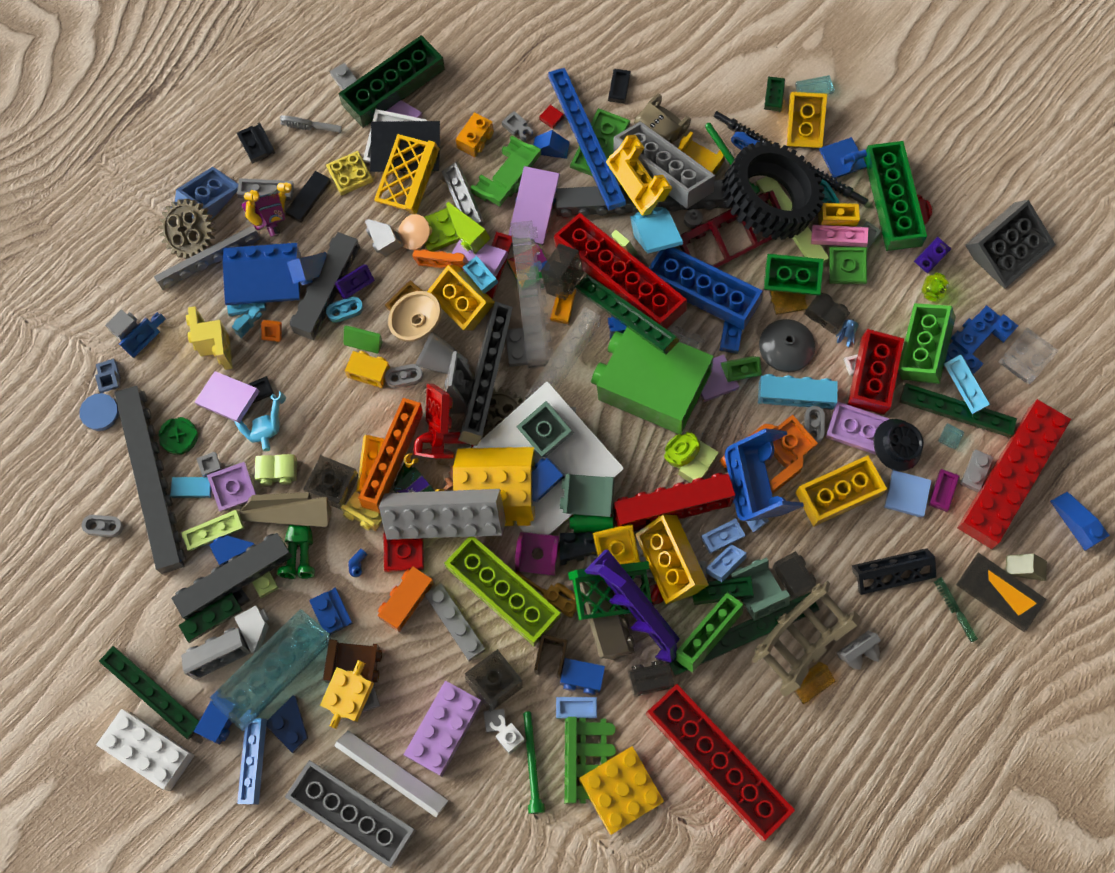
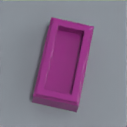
(944, 490)

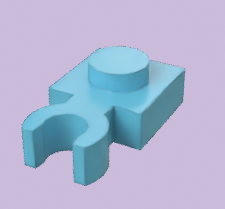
(245, 323)

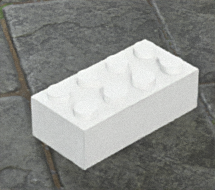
(145, 750)

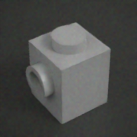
(122, 324)

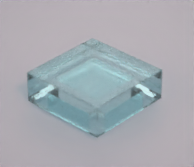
(951, 436)

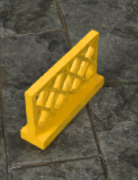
(421, 174)

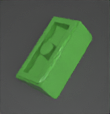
(362, 339)
(742, 368)

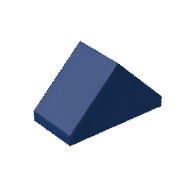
(552, 144)

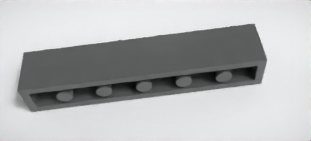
(323, 289)
(232, 576)

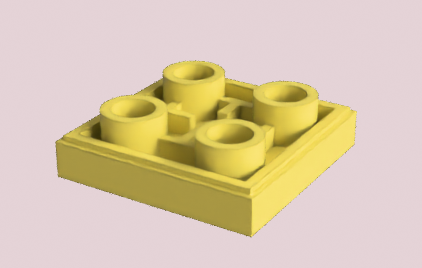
(349, 173)

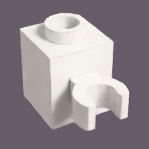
(509, 736)

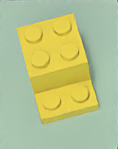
(209, 337)

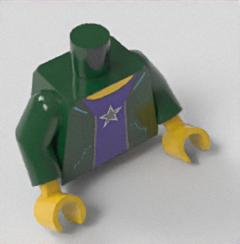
(410, 479)

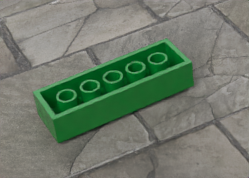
(895, 196)

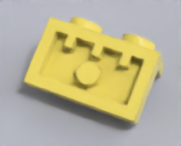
(367, 518)

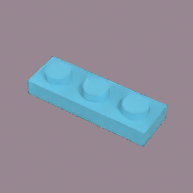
(967, 384)

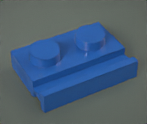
(331, 611)

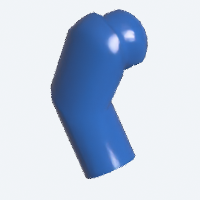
(355, 563)

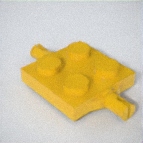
(347, 694)

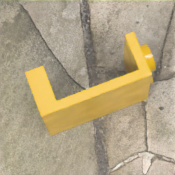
(700, 154)

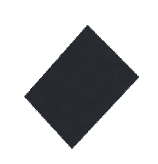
(384, 136)

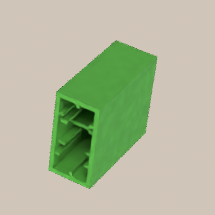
(652, 383)

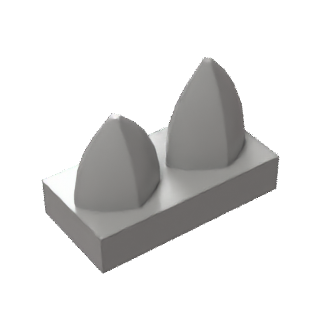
(864, 644)

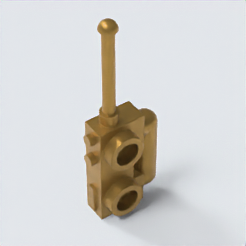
(552, 595)

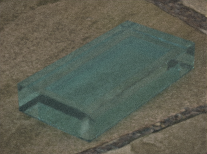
(816, 85)

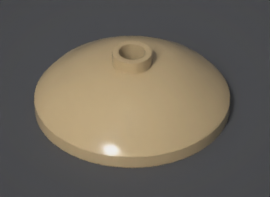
(414, 316)

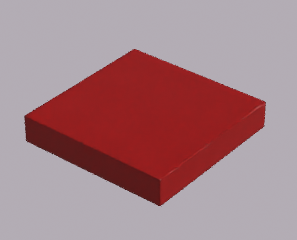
(403, 554)

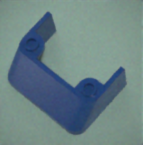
(750, 479)

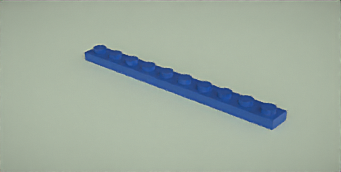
(587, 139)

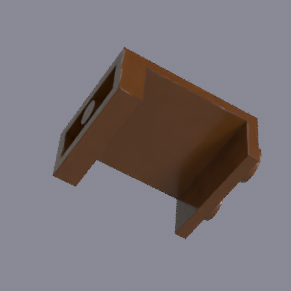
(346, 656)

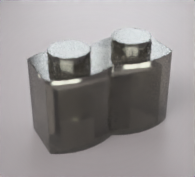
(827, 312)

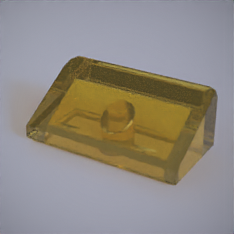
(815, 682)

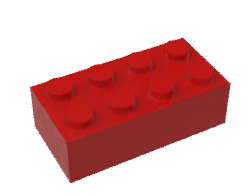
(875, 372)

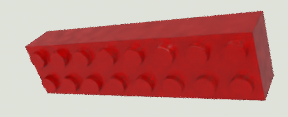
(621, 271)
(1014, 474)
(720, 762)

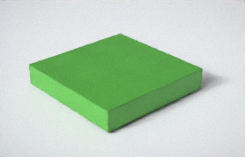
(848, 265)

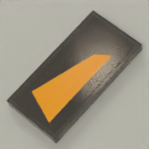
(1001, 592)

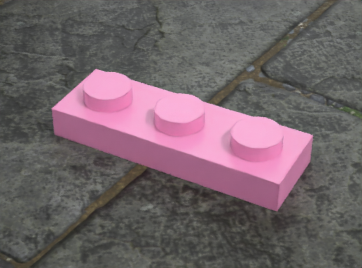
(839, 235)

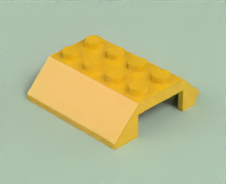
(499, 469)

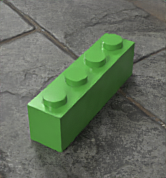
(709, 632)

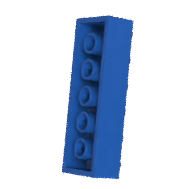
(708, 286)

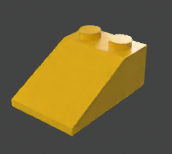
(806, 119)

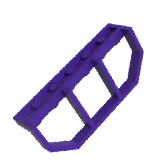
(631, 596)

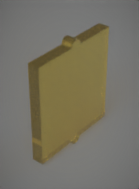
(787, 302)

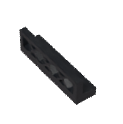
(895, 564)

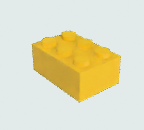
(461, 297)

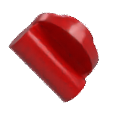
(656, 595)

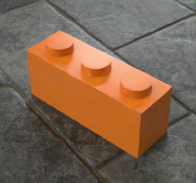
(405, 598)

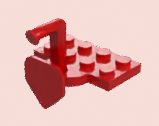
(437, 416)

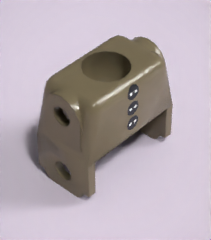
(662, 120)

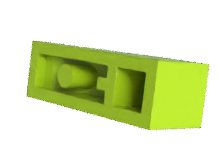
(471, 234)

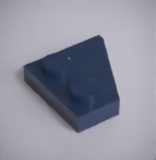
(288, 725)

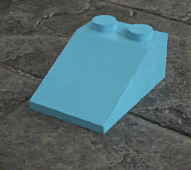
(655, 230)

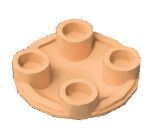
(414, 232)

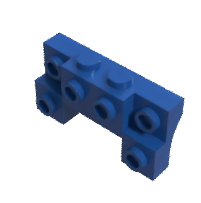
(976, 332)

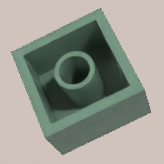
(545, 429)

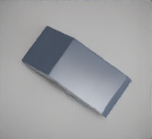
(108, 375)

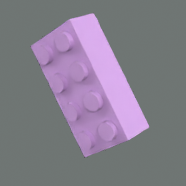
(443, 728)

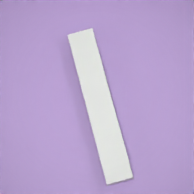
(391, 773)

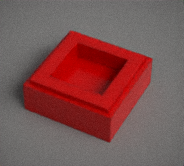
(551, 116)

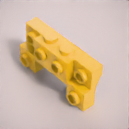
(635, 179)

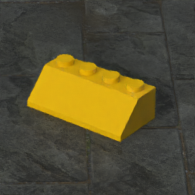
(671, 559)

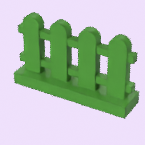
(584, 750)

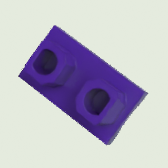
(932, 254)

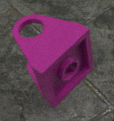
(527, 543)

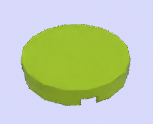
(682, 449)

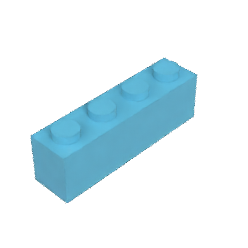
(797, 391)

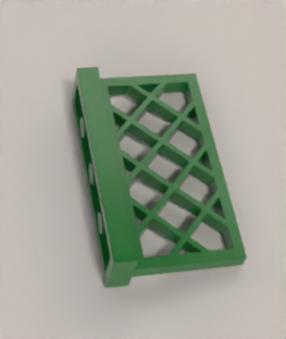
(579, 576)

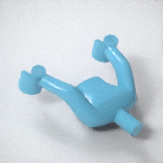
(264, 426)

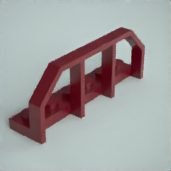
(715, 223)

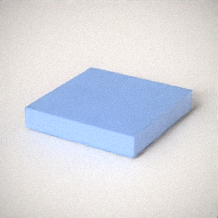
(907, 493)

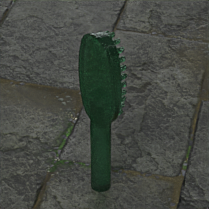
(955, 608)

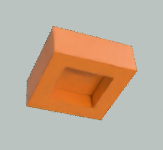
(271, 330)

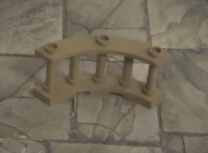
(812, 651)

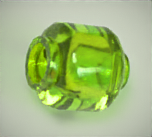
(935, 287)

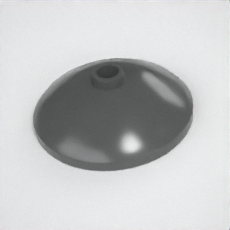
(787, 355)

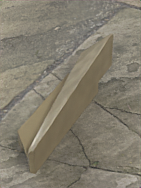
(287, 509)

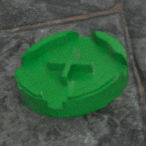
(178, 436)

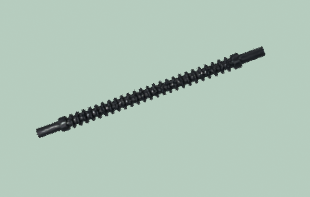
(847, 191)

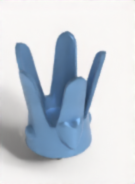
(848, 330)

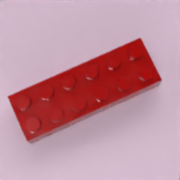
(680, 500)

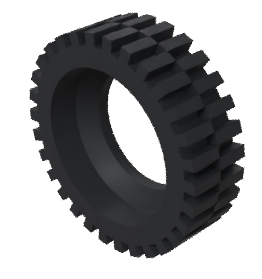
(787, 170)

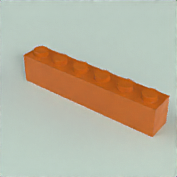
(391, 454)

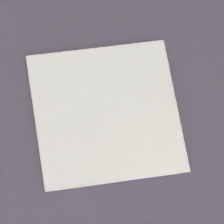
(577, 455)

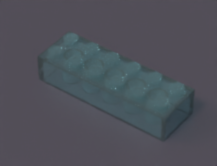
(270, 669)

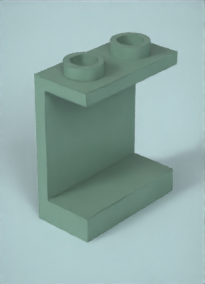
(587, 495)
(767, 592)

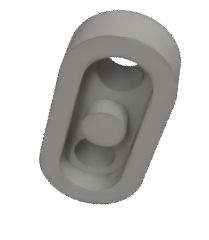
(403, 374)
(815, 426)
(103, 526)

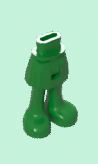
(297, 537)

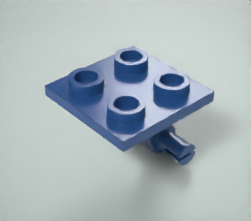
(843, 157)

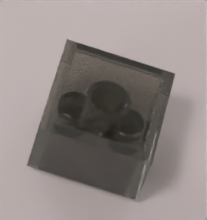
(562, 272)
(331, 481)
(493, 680)

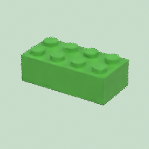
(926, 343)

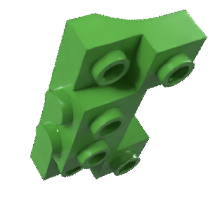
(508, 177)

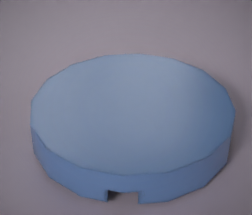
(99, 412)

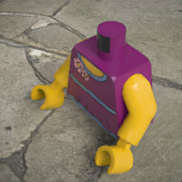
(267, 209)

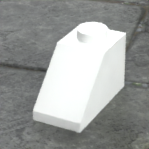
(253, 627)

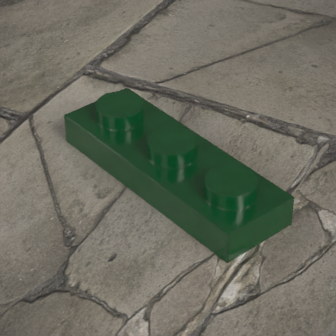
(738, 587)
(210, 617)

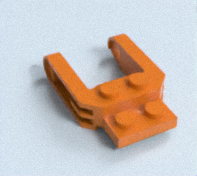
(787, 450)

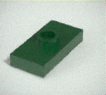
(774, 93)

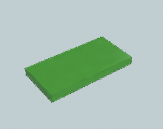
(605, 128)

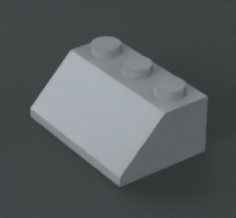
(214, 653)

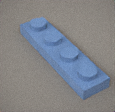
(252, 762)

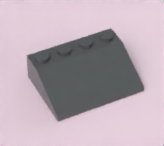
(1011, 243)

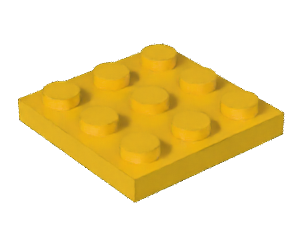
(621, 790)

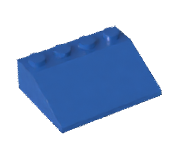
(259, 274)

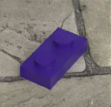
(354, 281)

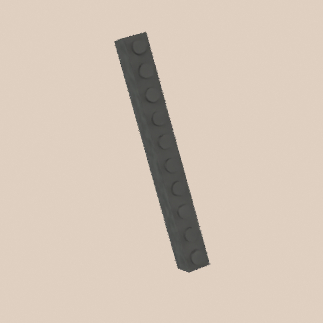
(590, 202)
(149, 480)

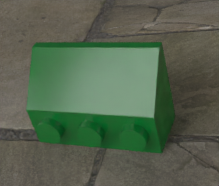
(793, 274)

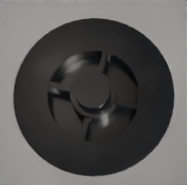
(898, 444)

